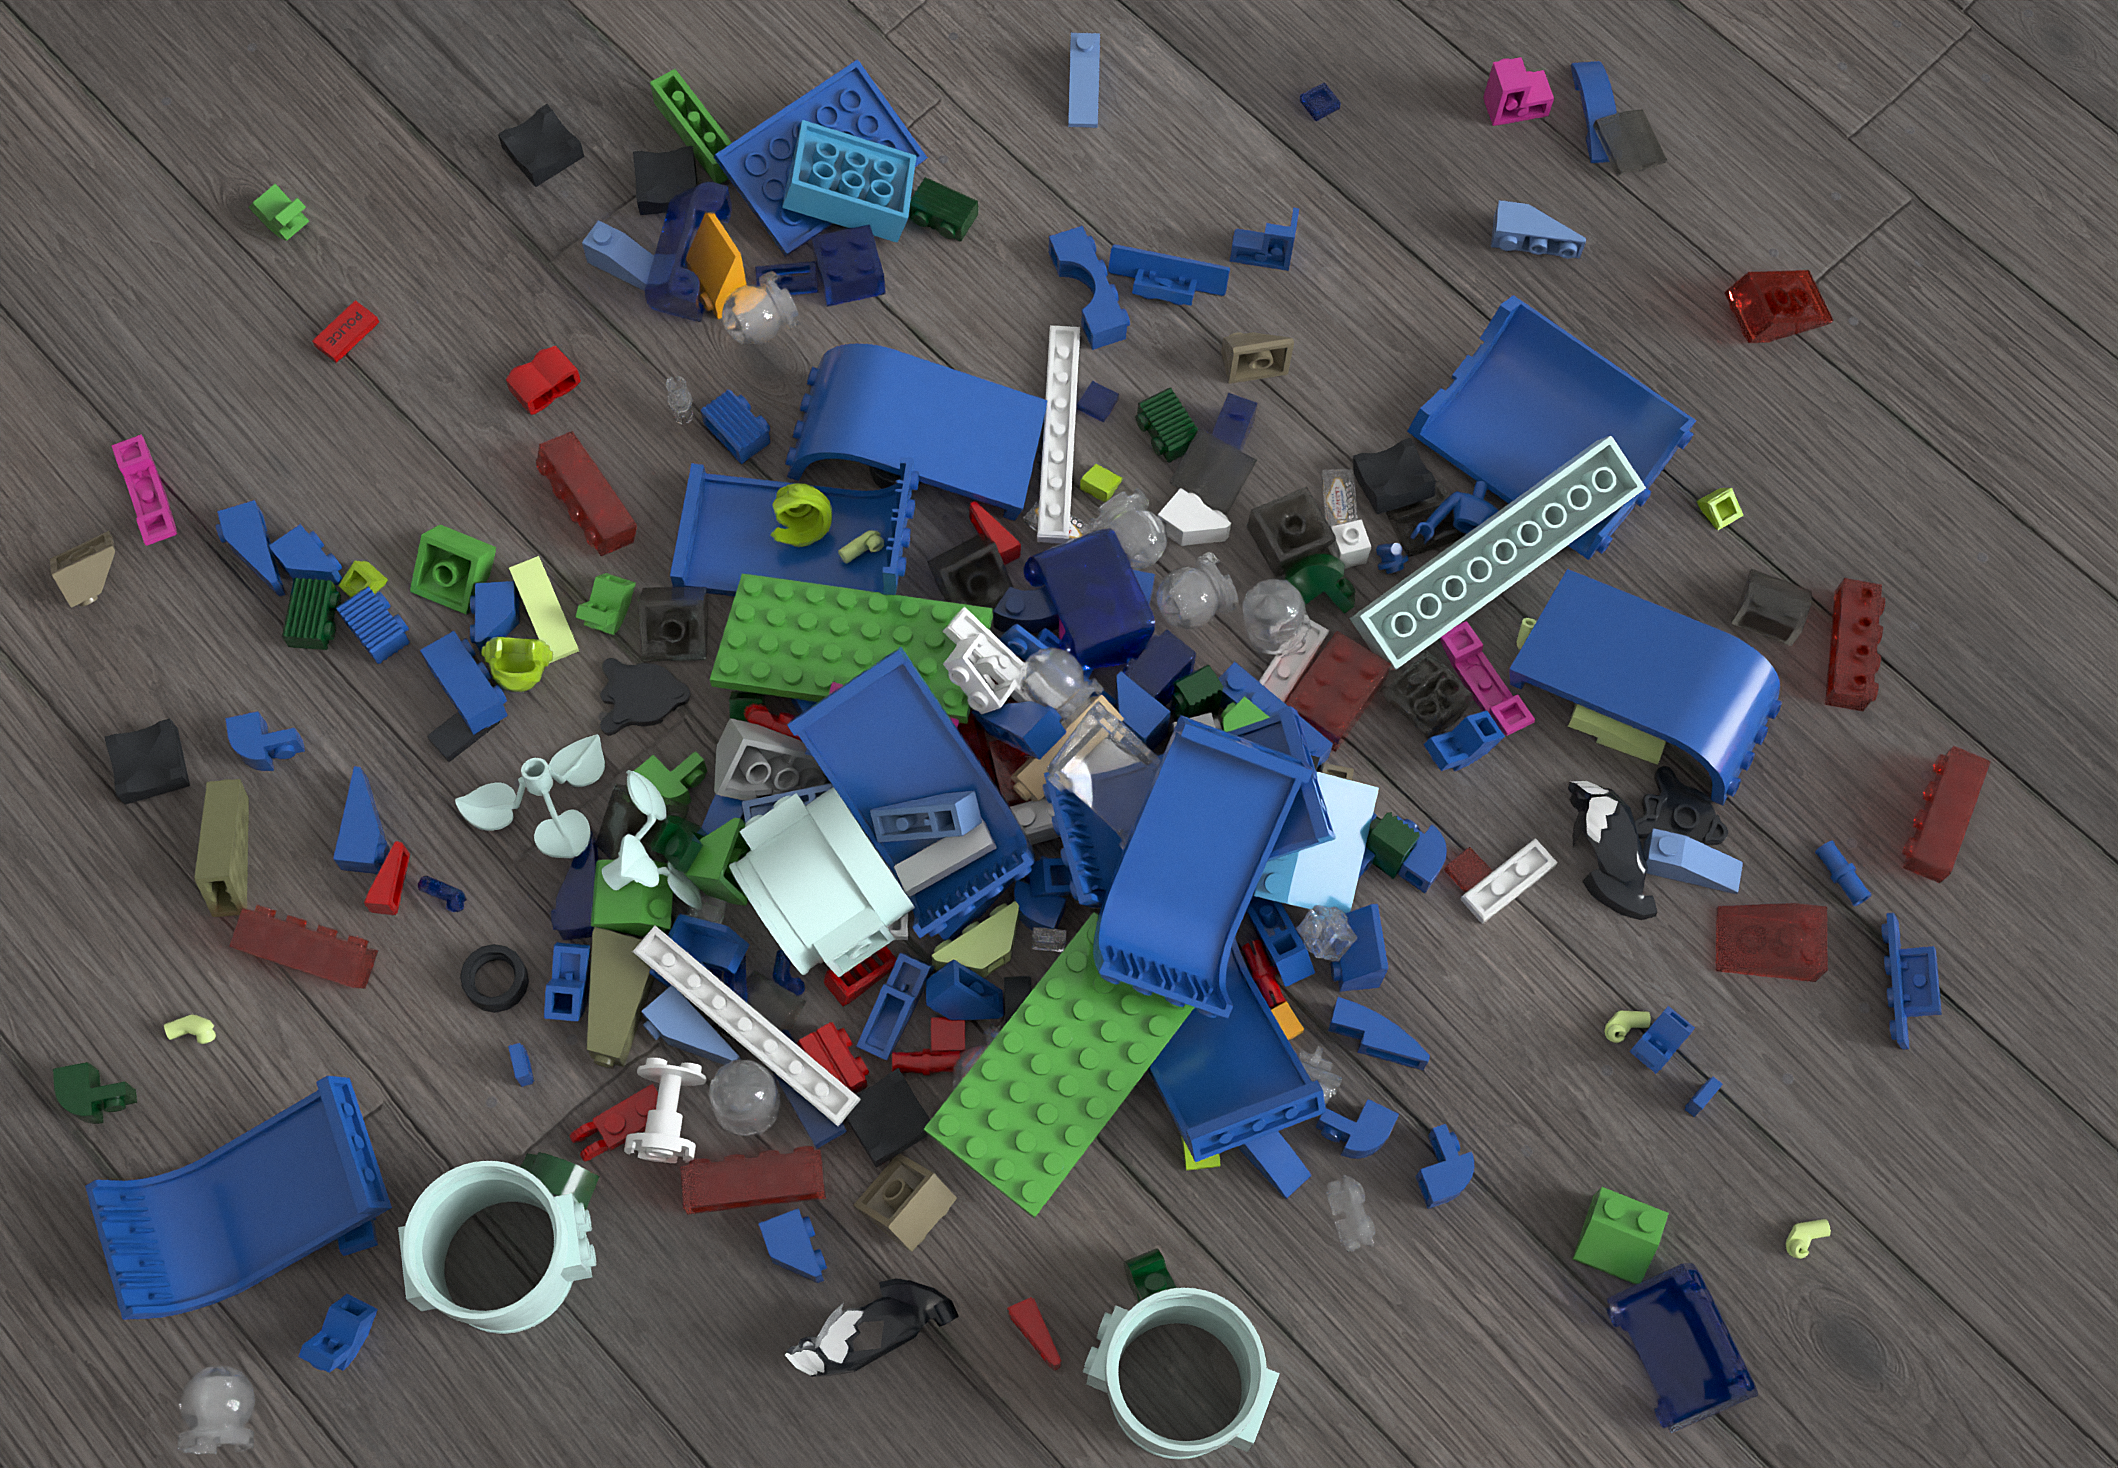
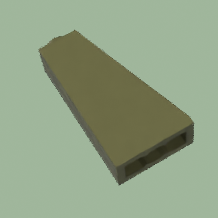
(223, 848)
(616, 997)

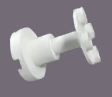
(663, 1126)

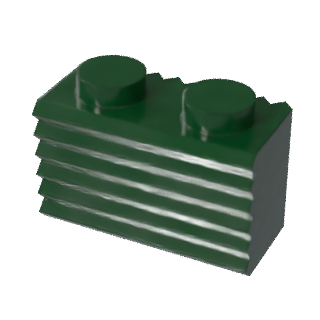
(943, 209)
(1167, 424)
(311, 614)
(1196, 694)
(1390, 843)

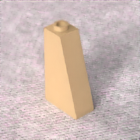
(1030, 775)

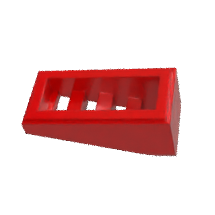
(984, 523)
(388, 885)
(853, 989)
(1032, 1326)

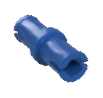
(1843, 873)

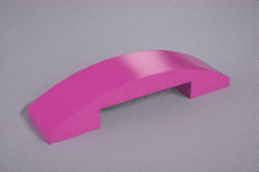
(145, 490)
(1483, 681)

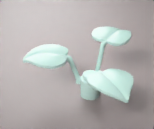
(558, 837)
(634, 861)

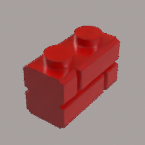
(831, 1051)

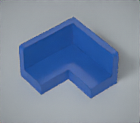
(1265, 249)
(708, 943)

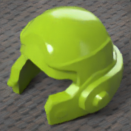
(803, 512)
(517, 662)

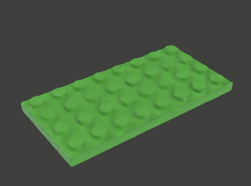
(806, 635)
(1054, 1076)

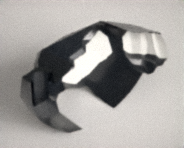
(1620, 857)
(903, 1309)

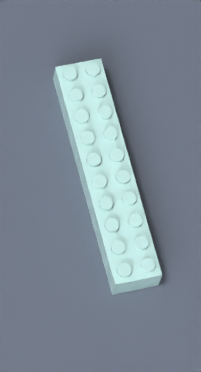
(1498, 553)

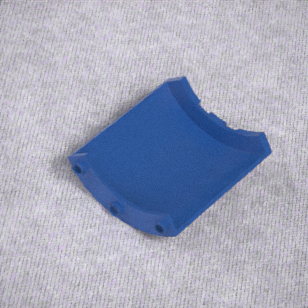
(1537, 402)

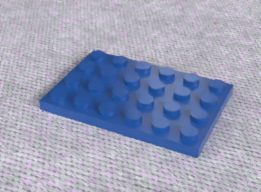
(763, 157)

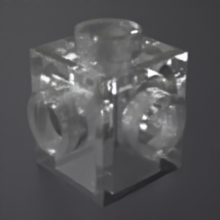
(1326, 932)

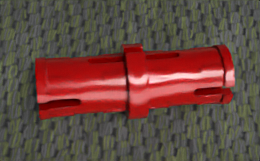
(1263, 973)
(925, 1061)

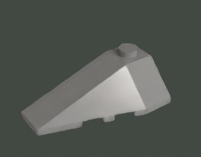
(762, 762)

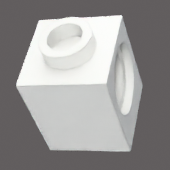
(1351, 544)

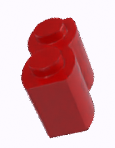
(543, 379)

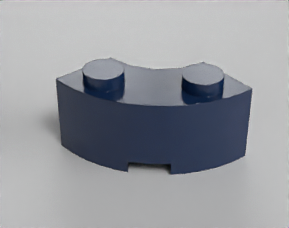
(1027, 608)

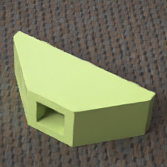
(983, 945)

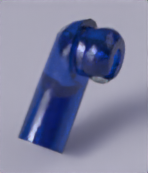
(453, 896)
(782, 975)

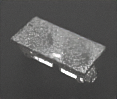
(1349, 1200)

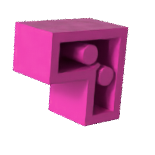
(1516, 93)

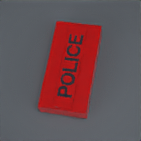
(345, 331)

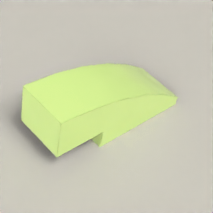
(543, 607)
(1617, 734)

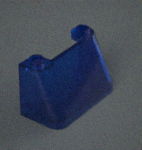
(669, 285)
(1095, 598)
(1683, 1346)

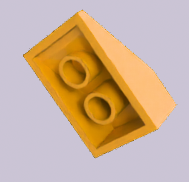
(715, 263)

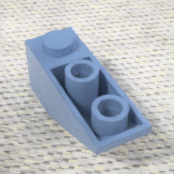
(1530, 230)

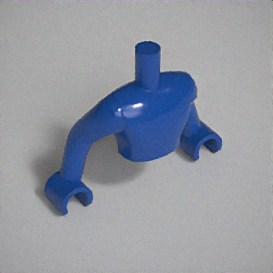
(1467, 508)

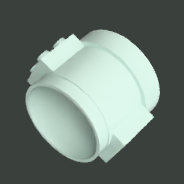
(819, 883)
(458, 1197)
(1204, 1311)

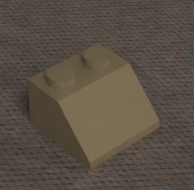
(905, 1201)

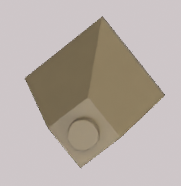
(1255, 356)
(84, 569)

